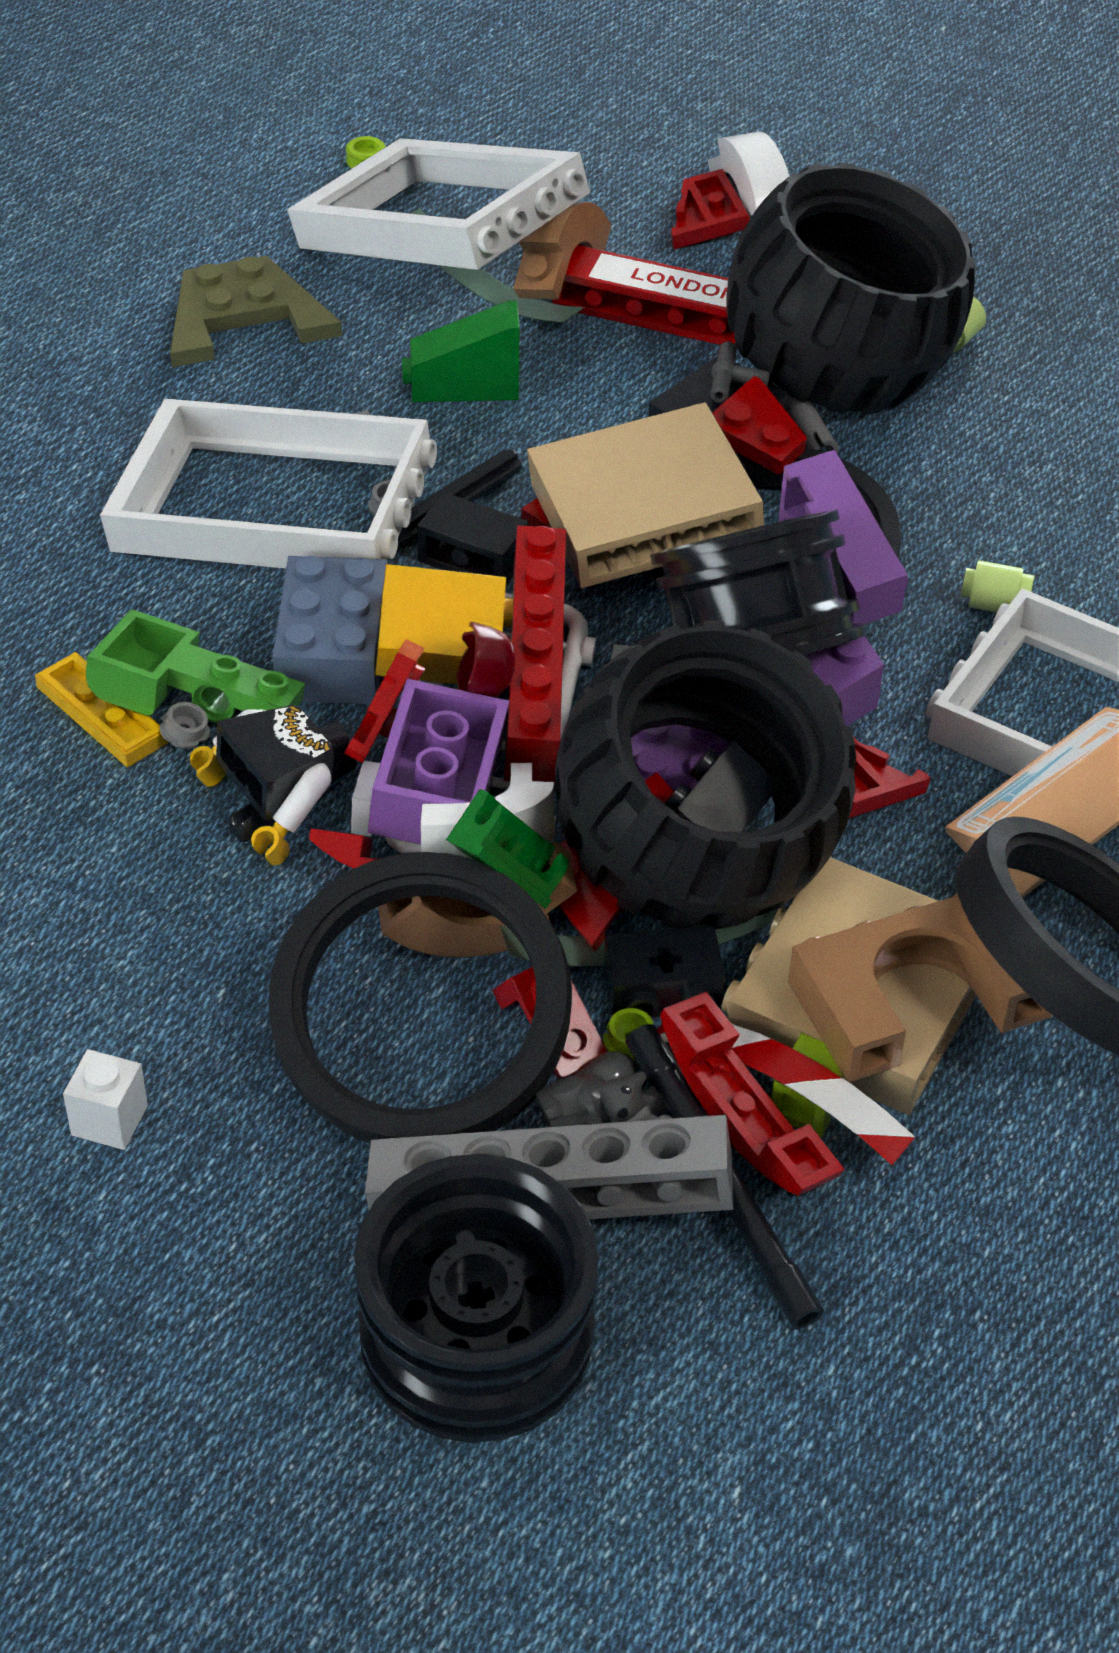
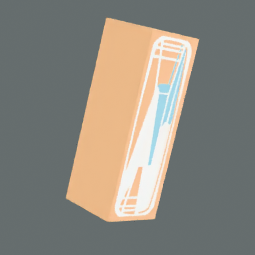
(1066, 786)

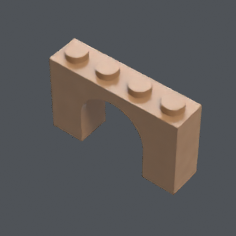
(840, 991)

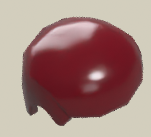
(487, 662)

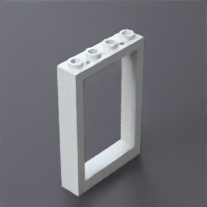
(343, 217)
(183, 425)
(1024, 620)

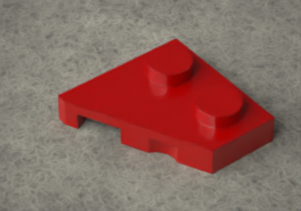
(707, 210)

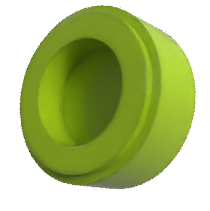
(361, 149)

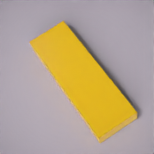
(119, 730)

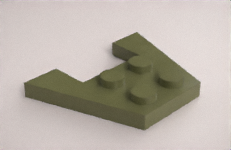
(242, 296)

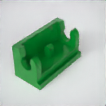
(509, 846)

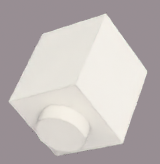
(105, 1099)

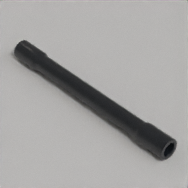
(781, 1274)

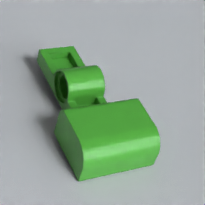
(151, 657)

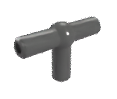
(725, 373)

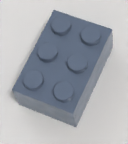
(331, 627)

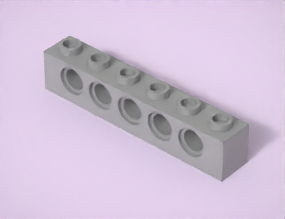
(605, 1166)

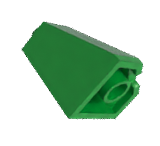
(467, 358)

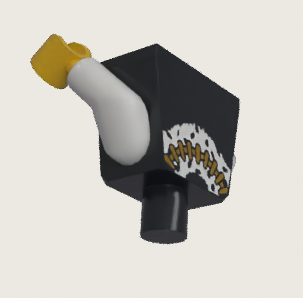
(277, 764)

